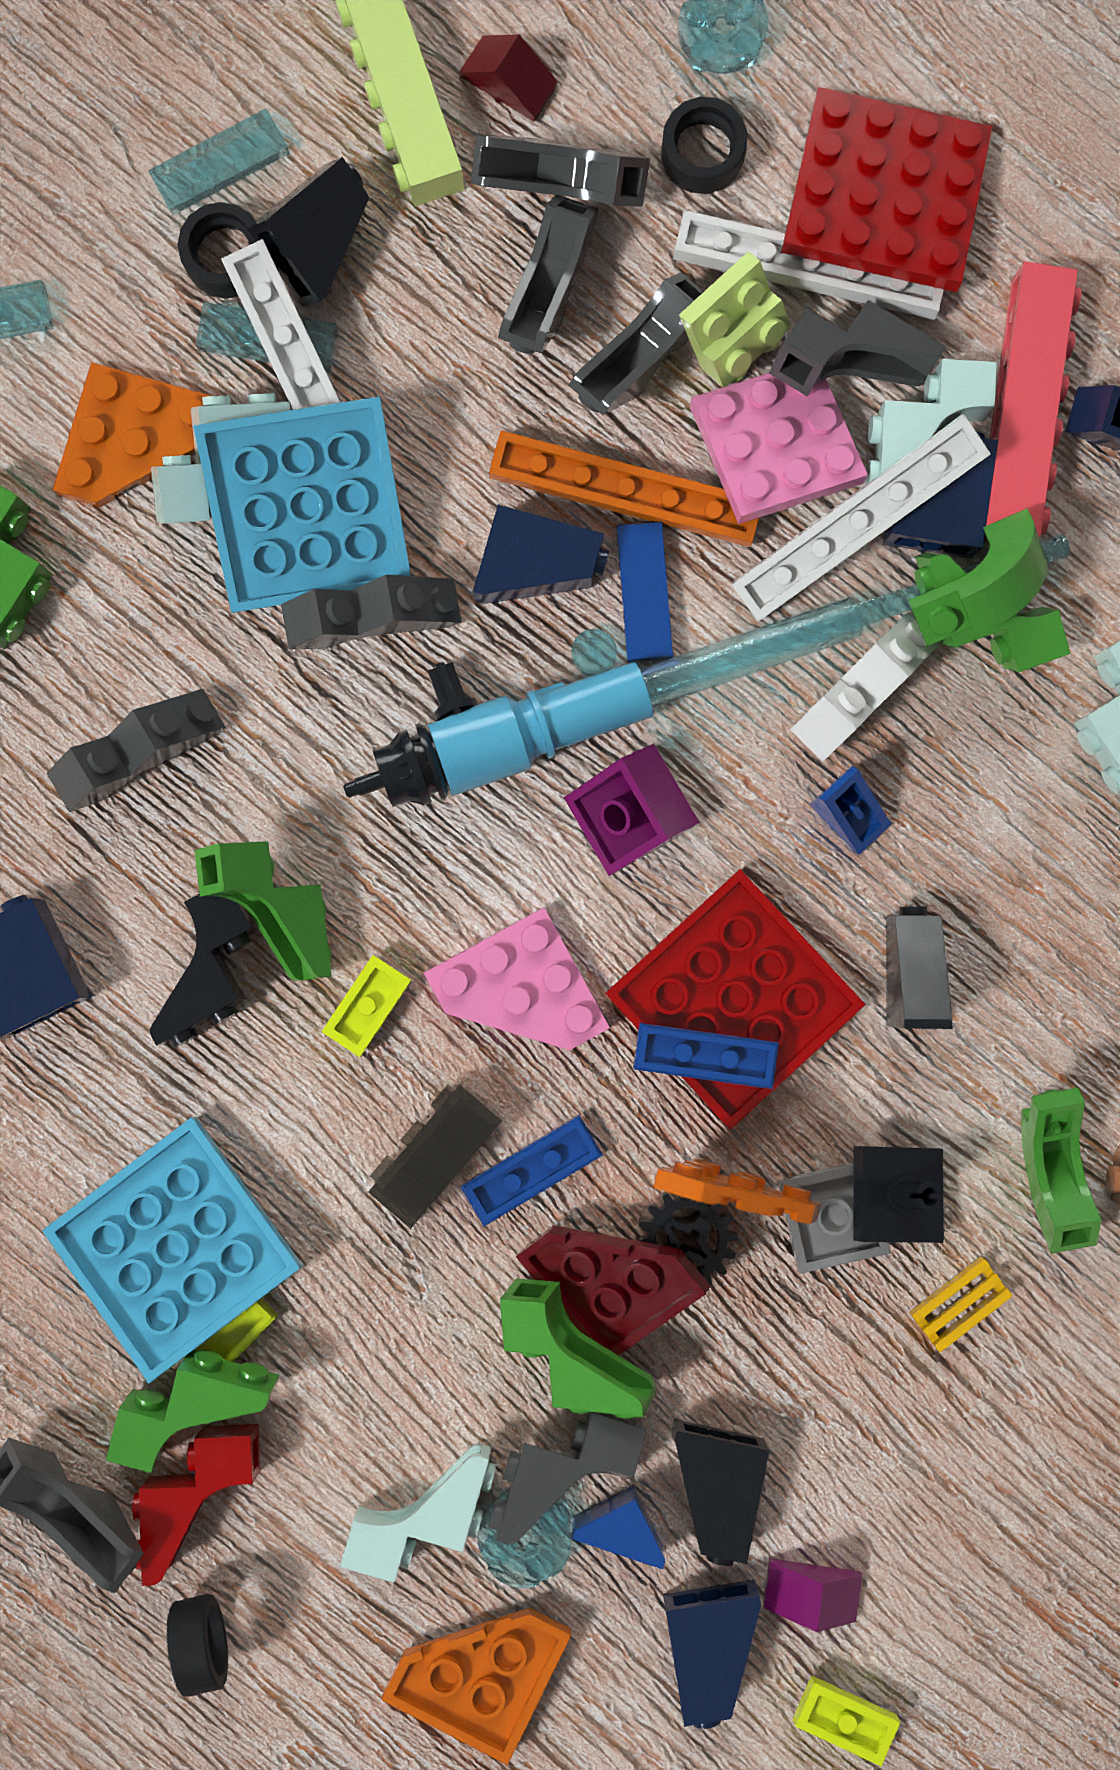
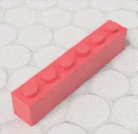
(1031, 389)

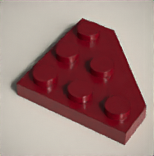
(612, 1284)

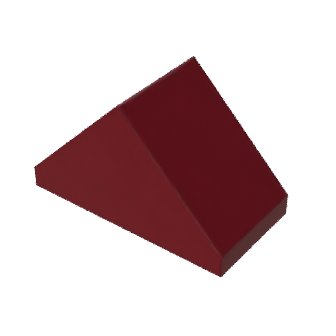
(510, 73)

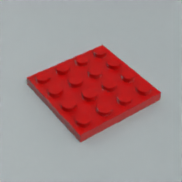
(887, 189)
(739, 974)

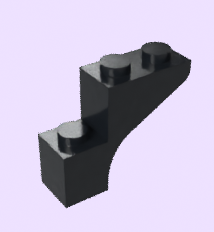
(207, 985)

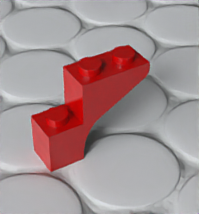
(170, 1503)

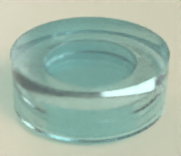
(593, 652)

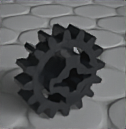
(701, 1223)

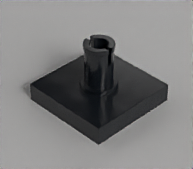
(898, 1194)

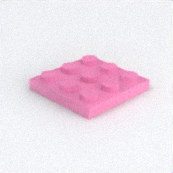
(776, 444)

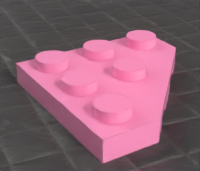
(521, 985)

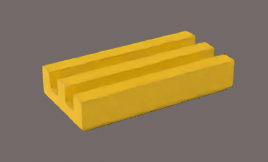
(971, 1318)

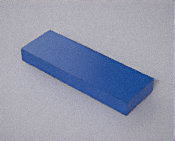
(644, 592)
(705, 1055)
(531, 1170)

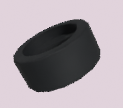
(705, 112)
(199, 225)
(197, 1645)

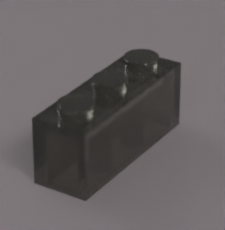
(434, 1153)

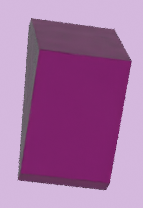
(812, 1594)

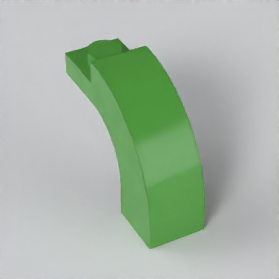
(992, 590)
(1056, 1170)

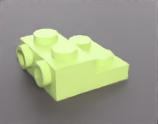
(735, 321)

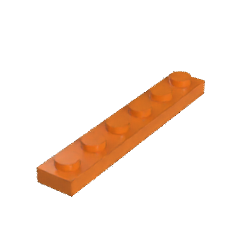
(618, 487)

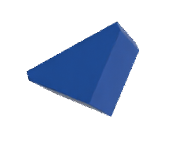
(852, 810)
(621, 1528)

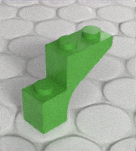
(21, 577)
(1019, 642)
(286, 916)
(582, 1372)
(202, 1393)

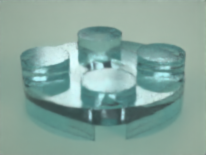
(717, 51)
(539, 1560)

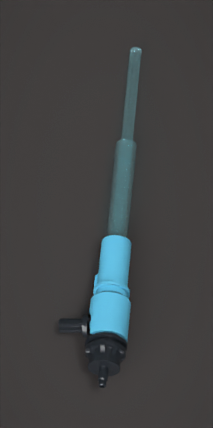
(503, 736)

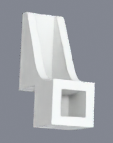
(863, 688)

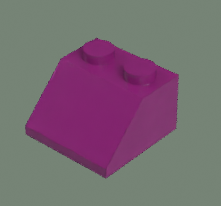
(631, 809)

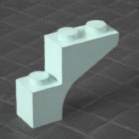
(951, 391)
(180, 485)
(1101, 728)
(440, 1516)

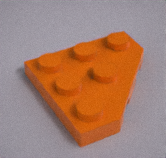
(122, 432)
(704, 1183)
(481, 1679)

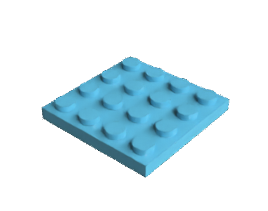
(302, 501)
(172, 1249)

